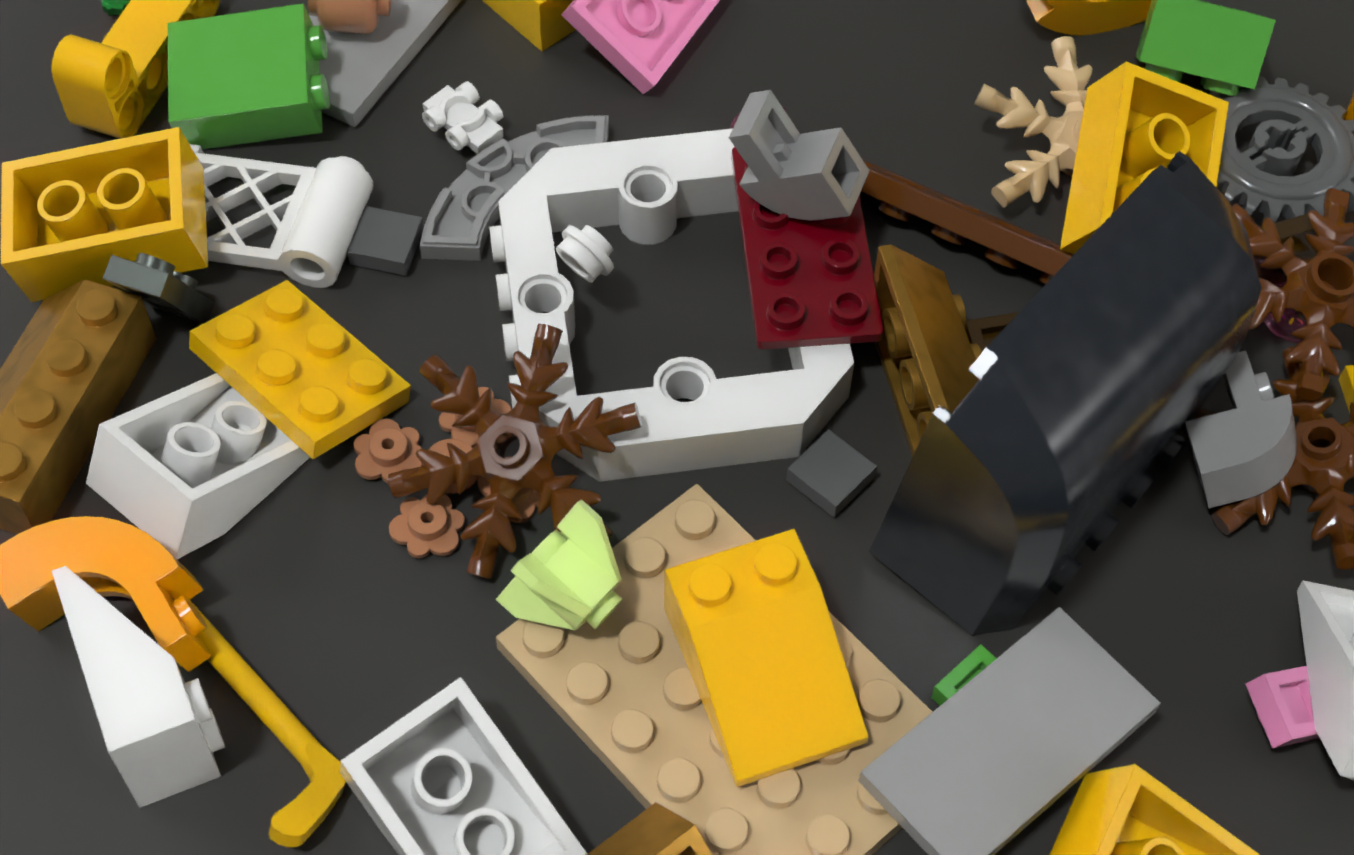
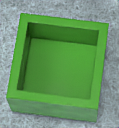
(1205, 41)

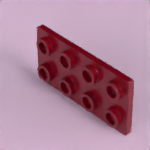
(806, 276)

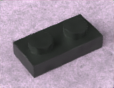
(159, 286)

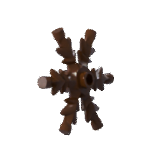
(1315, 288)
(495, 431)
(1320, 466)

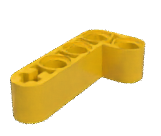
(121, 79)

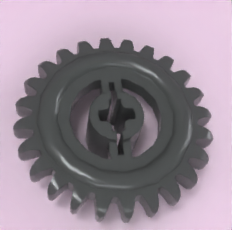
(1291, 121)

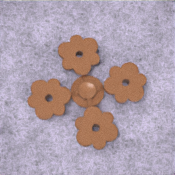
(409, 529)

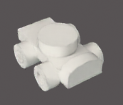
(462, 119)

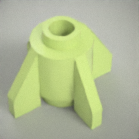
(567, 575)

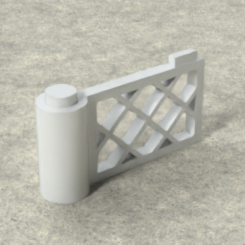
(315, 218)

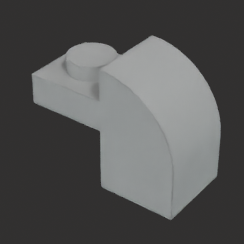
(793, 172)
(1244, 447)

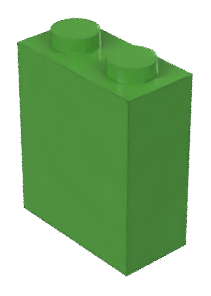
(247, 76)

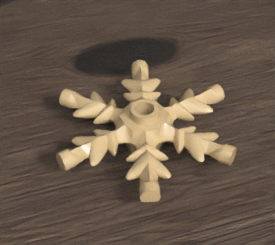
(1061, 130)

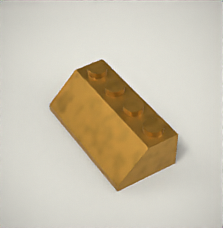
(921, 340)
(59, 388)

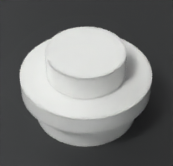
(586, 252)

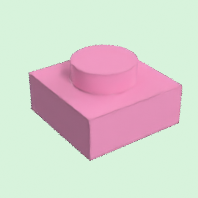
(1284, 706)

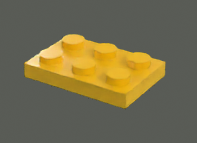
(299, 368)

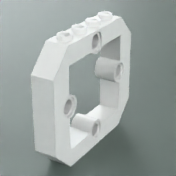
(644, 191)

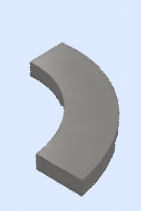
(467, 209)

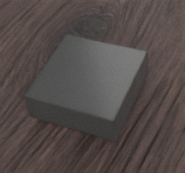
(385, 240)
(831, 473)

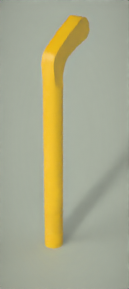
(304, 814)

